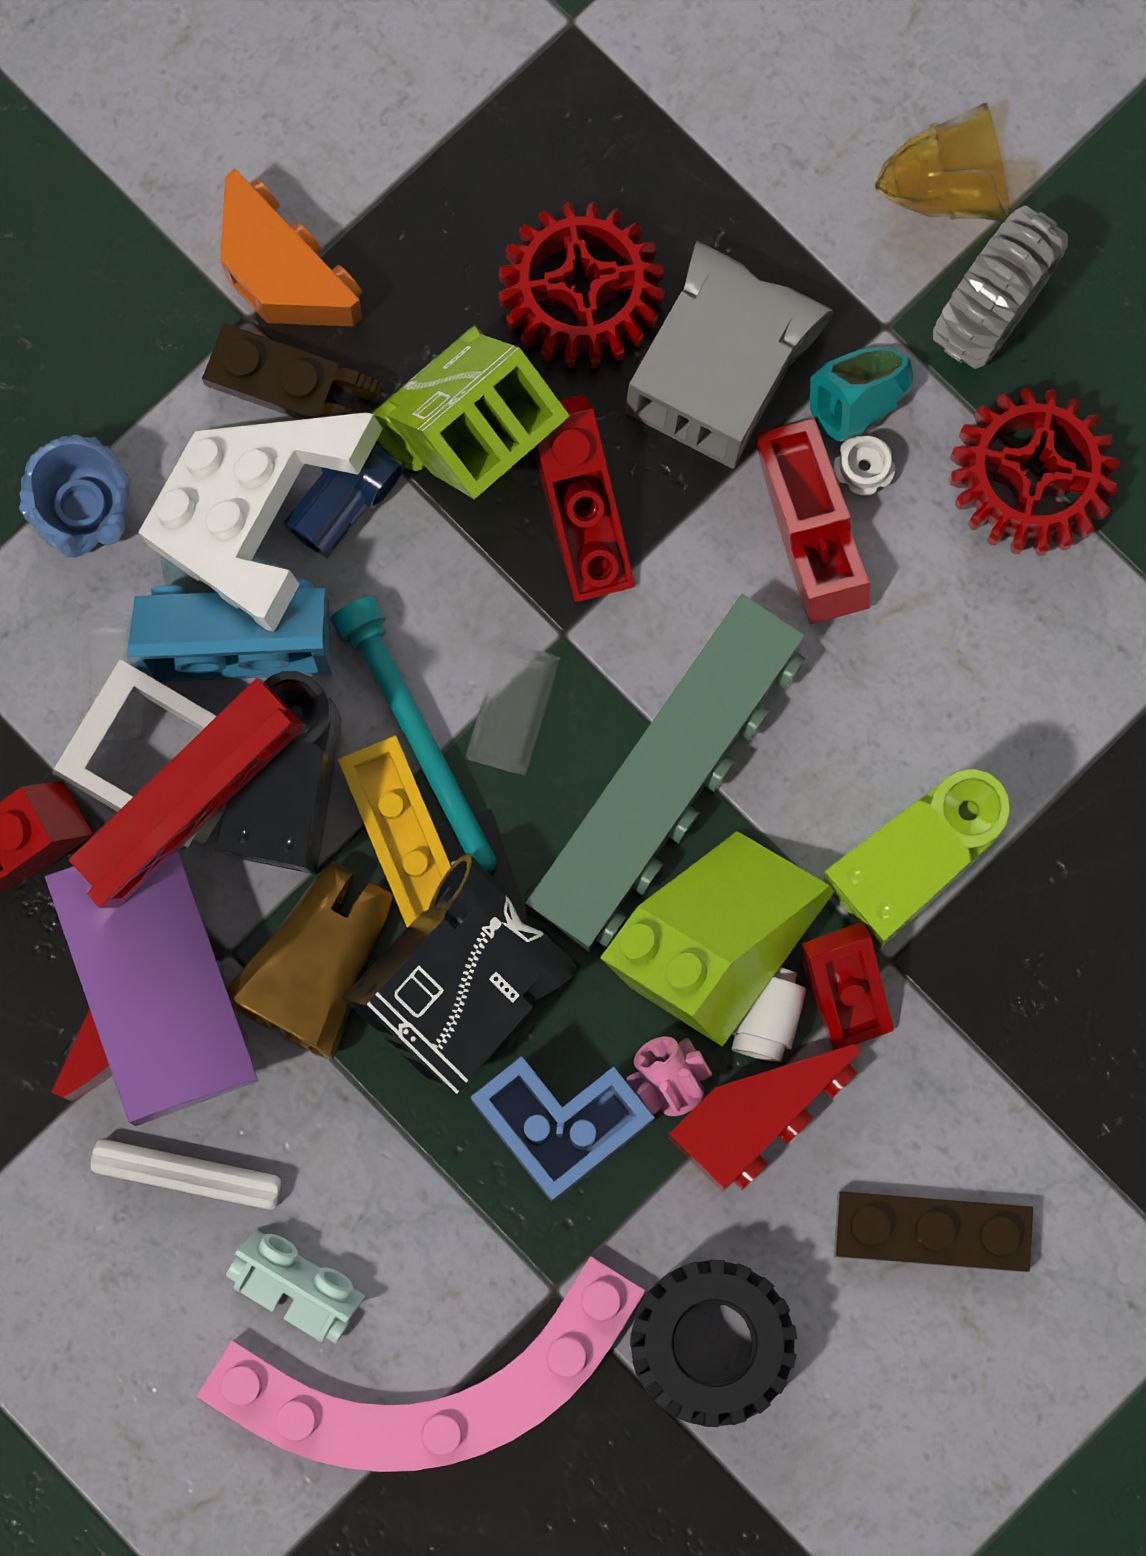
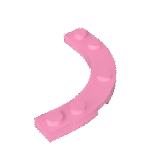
(434, 1430)

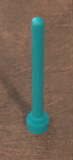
(363, 627)

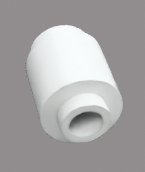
(772, 1019)

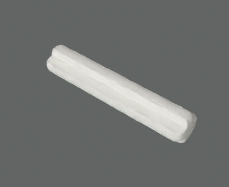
(185, 1174)

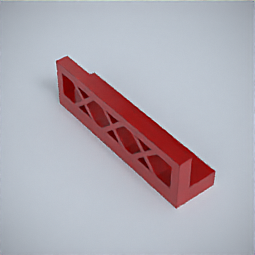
(185, 794)

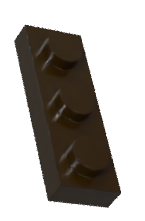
(933, 1231)

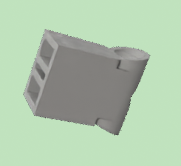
(721, 355)

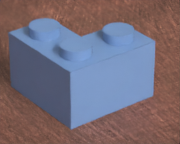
(559, 1142)

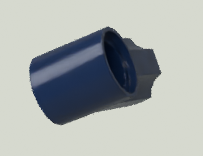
(340, 500)

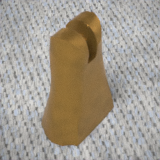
(313, 963)

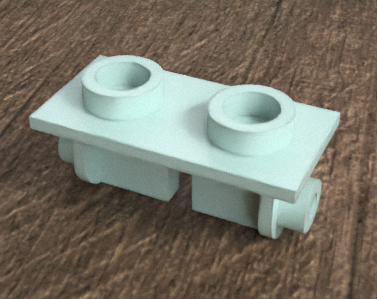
(322, 1296)

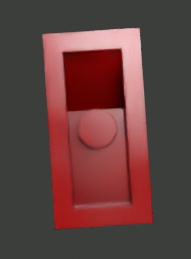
(847, 986)

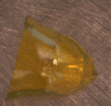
(950, 170)

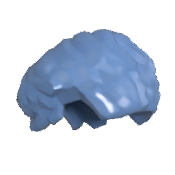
(75, 494)

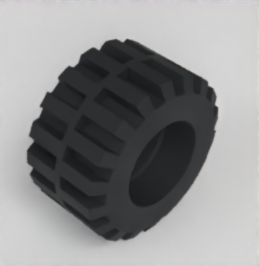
(771, 1345)

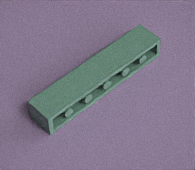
(665, 775)

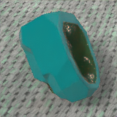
(859, 390)

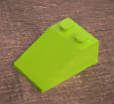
(717, 934)

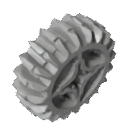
(1000, 287)

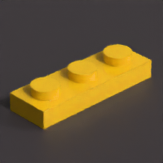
(397, 824)

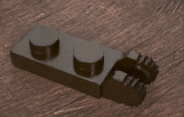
(282, 376)

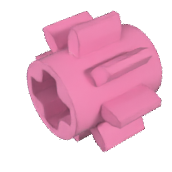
(669, 1076)

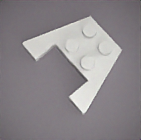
(229, 494)

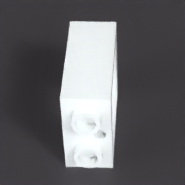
(98, 721)

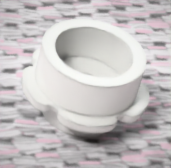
(868, 449)

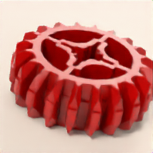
(603, 277)
(1058, 477)

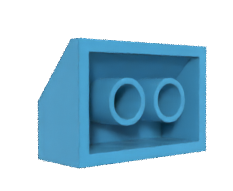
(206, 638)

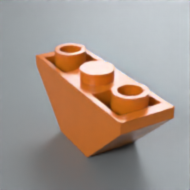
(279, 264)

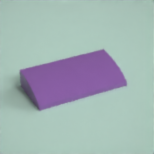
(154, 992)

